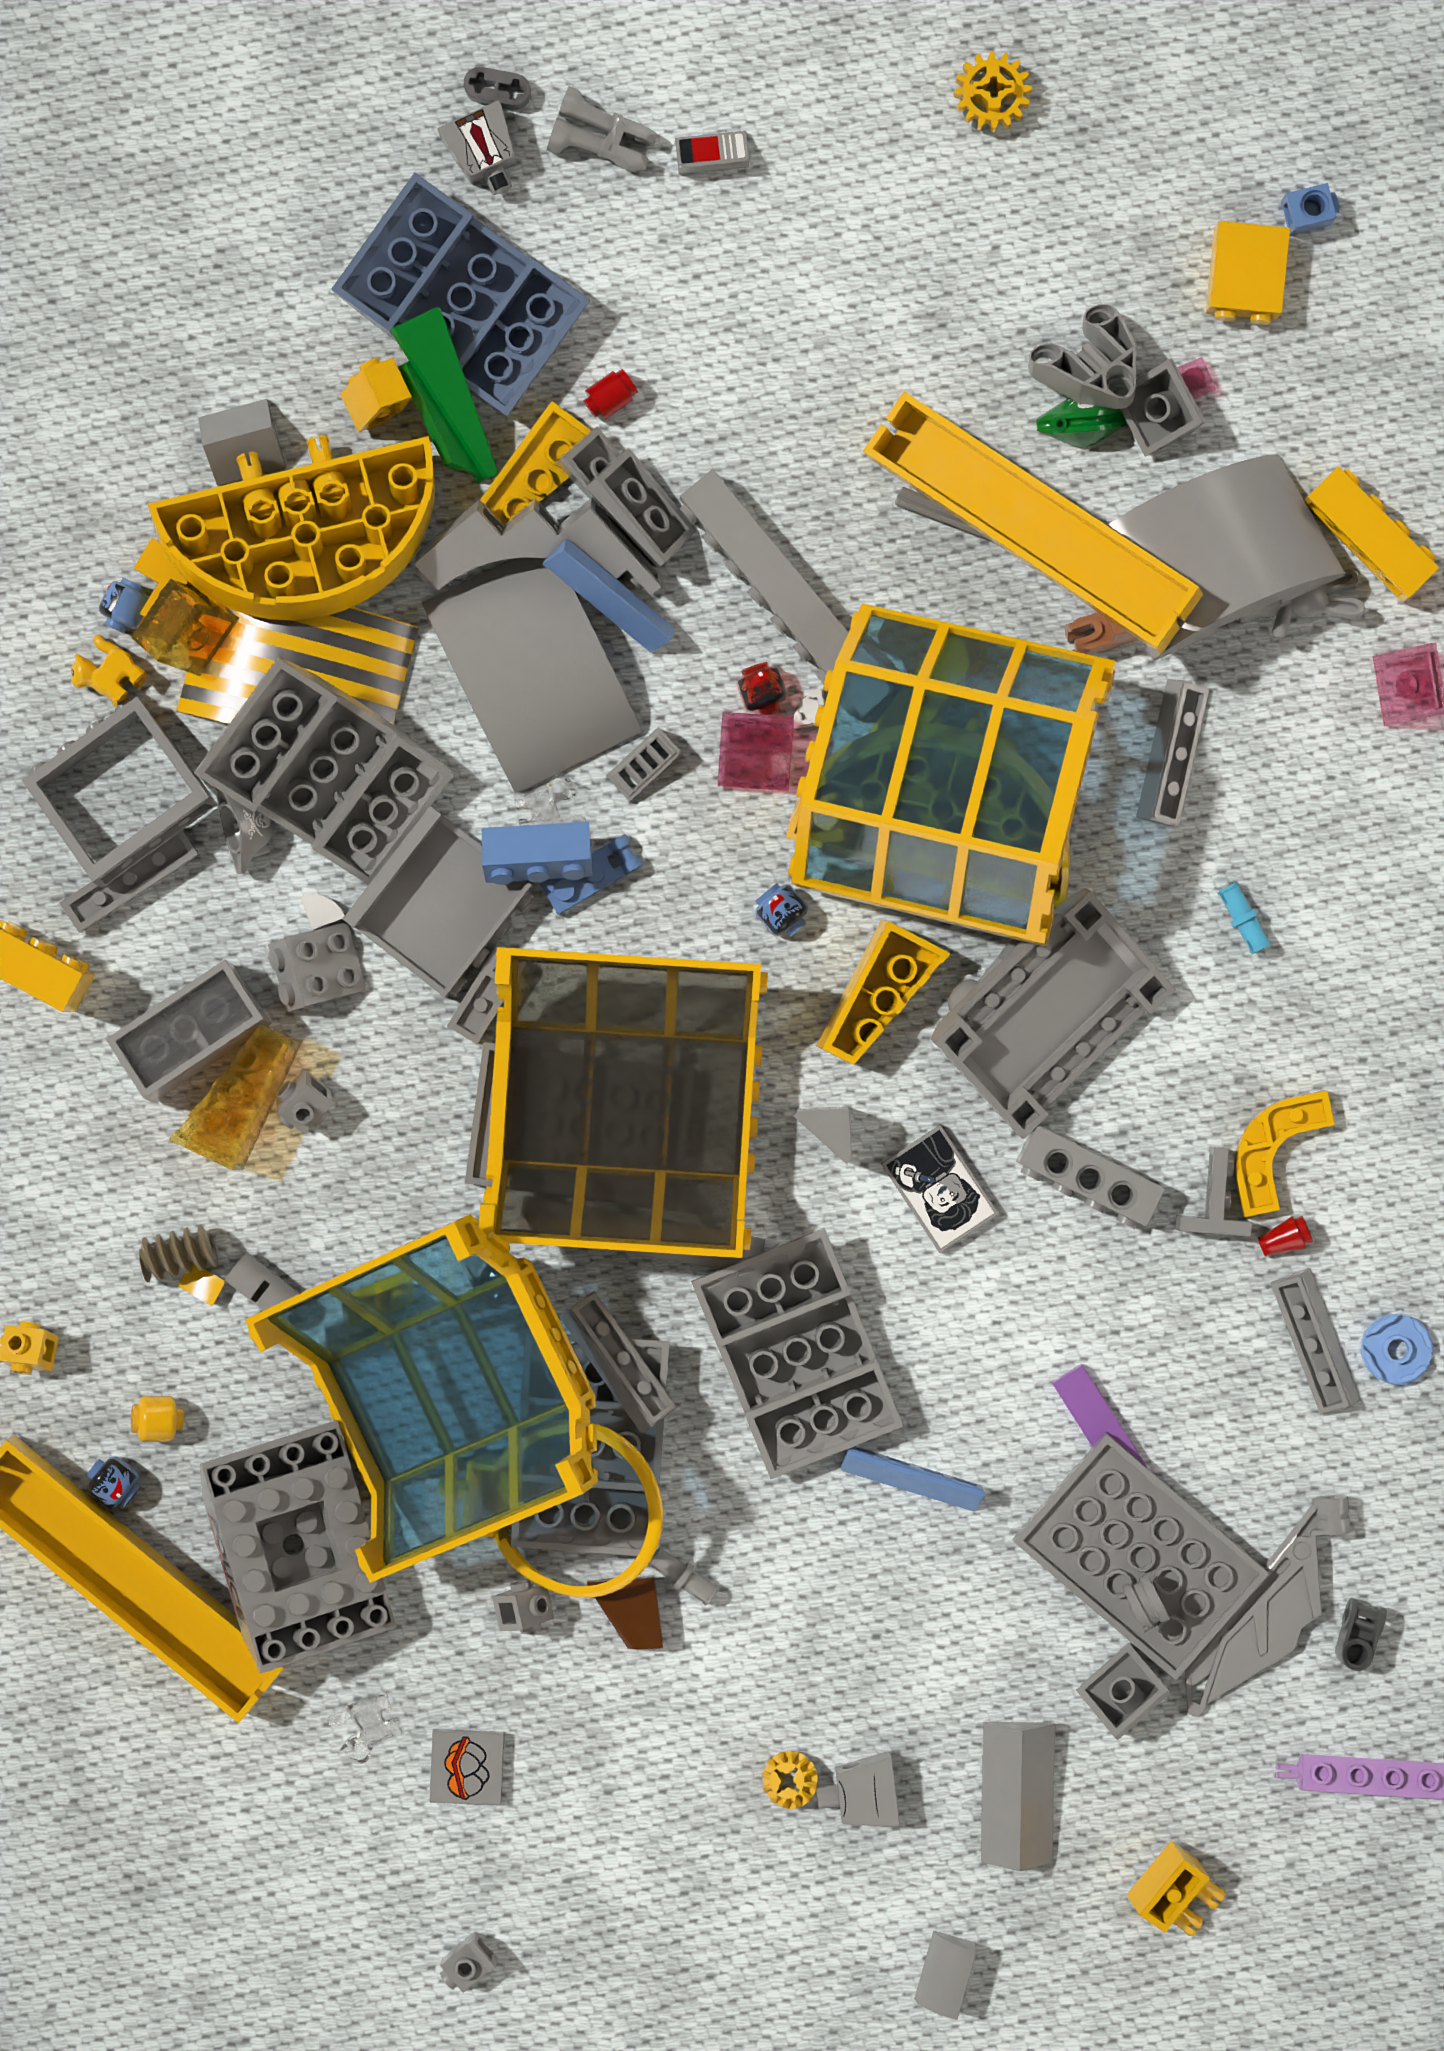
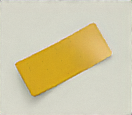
(202, 1284)

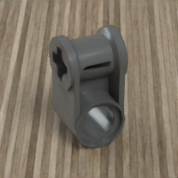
(1360, 1631)

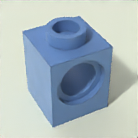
(1296, 216)

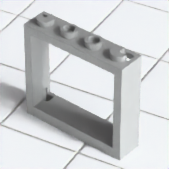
(150, 836)

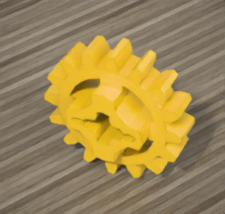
(1006, 91)

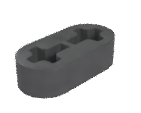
(498, 79)

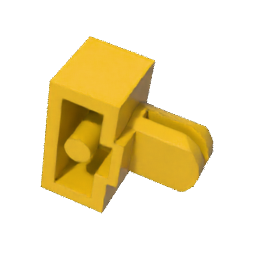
(375, 394)

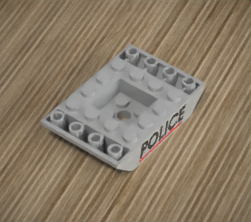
(306, 1599)

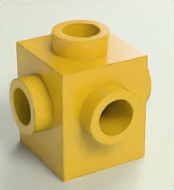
(28, 1348)

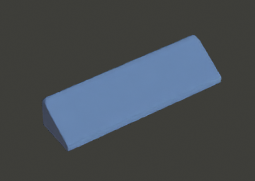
(609, 596)
(912, 1478)

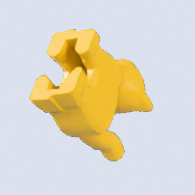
(111, 675)

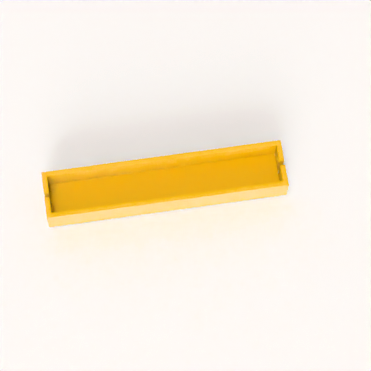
(1034, 523)
(127, 1580)

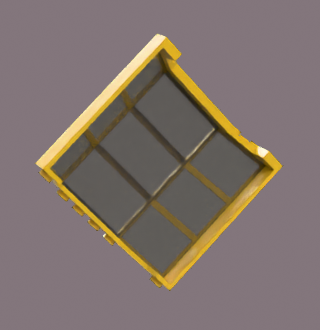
(622, 1102)

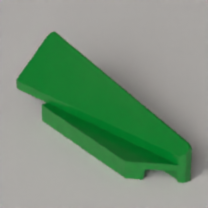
(443, 394)

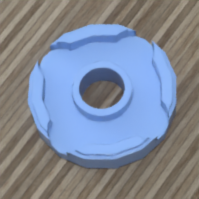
(1375, 1349)

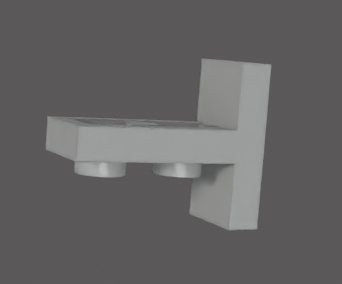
(1217, 1201)

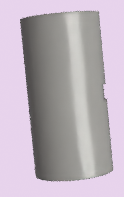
(258, 1283)

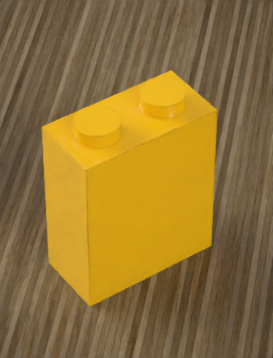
(1247, 272)

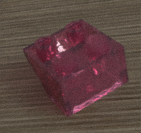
(755, 751)

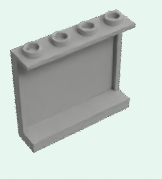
(434, 904)

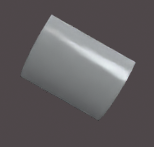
(945, 1974)

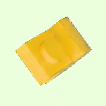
(159, 568)

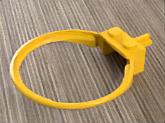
(651, 1542)

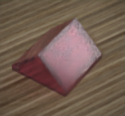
(1409, 684)

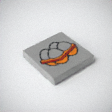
(466, 1767)

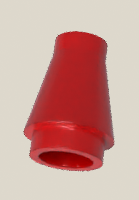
(1286, 1237)

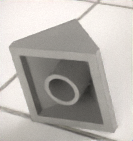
(1161, 409)
(238, 432)
(830, 1126)
(1123, 1691)

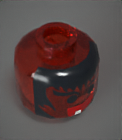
(762, 689)

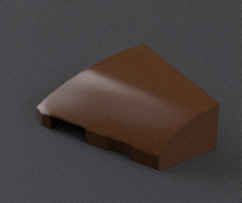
(634, 1612)

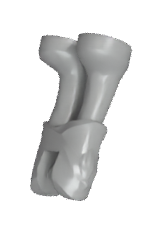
(612, 146)

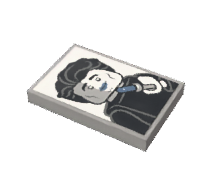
(939, 1188)

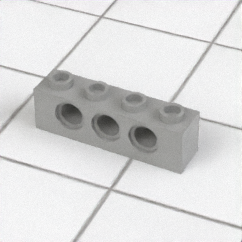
(1143, 1193)

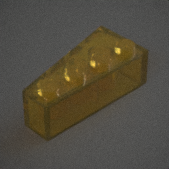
(240, 1100)

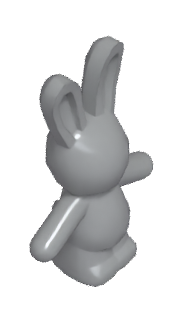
(1313, 604)

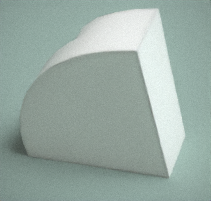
(807, 709)
(321, 910)

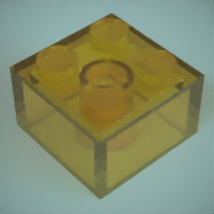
(184, 628)

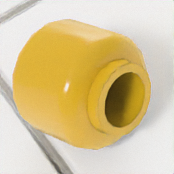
(156, 1418)

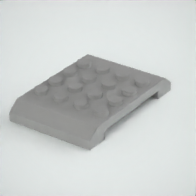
(1050, 1011)

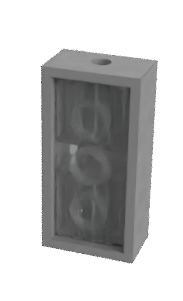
(188, 1031)

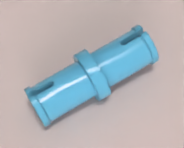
(1244, 918)

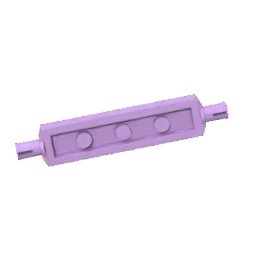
(1366, 1776)

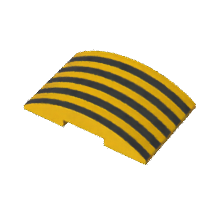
(348, 649)

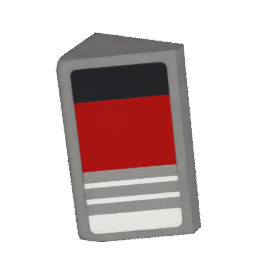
(712, 152)

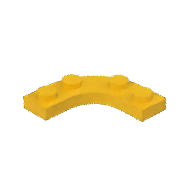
(1263, 1137)

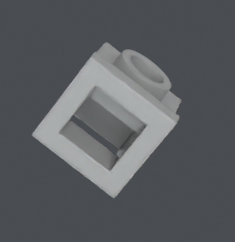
(470, 1951)

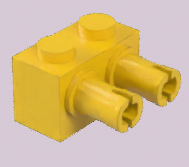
(1169, 1888)

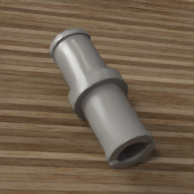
(683, 1576)

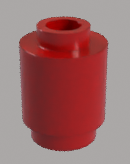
(610, 394)

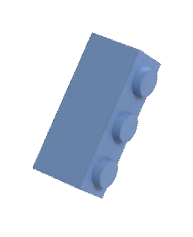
(537, 852)

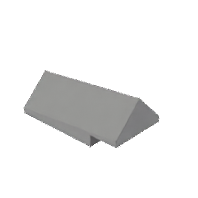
(627, 495)
(1017, 1794)

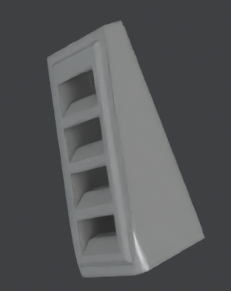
(674, 754)

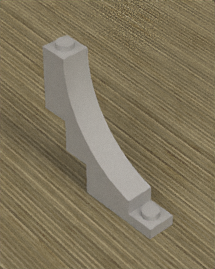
(481, 538)

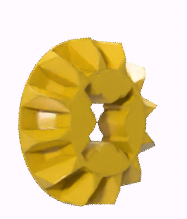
(805, 1778)

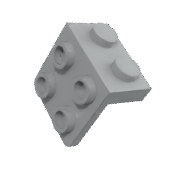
(316, 967)

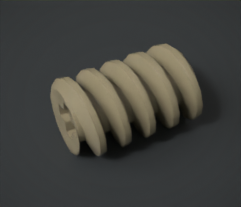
(177, 1254)

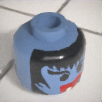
(123, 604)
(781, 910)
(113, 1482)

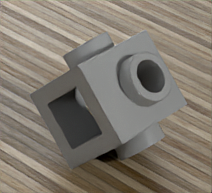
(303, 1102)
(523, 1607)

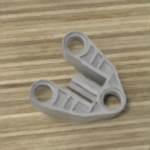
(1097, 367)

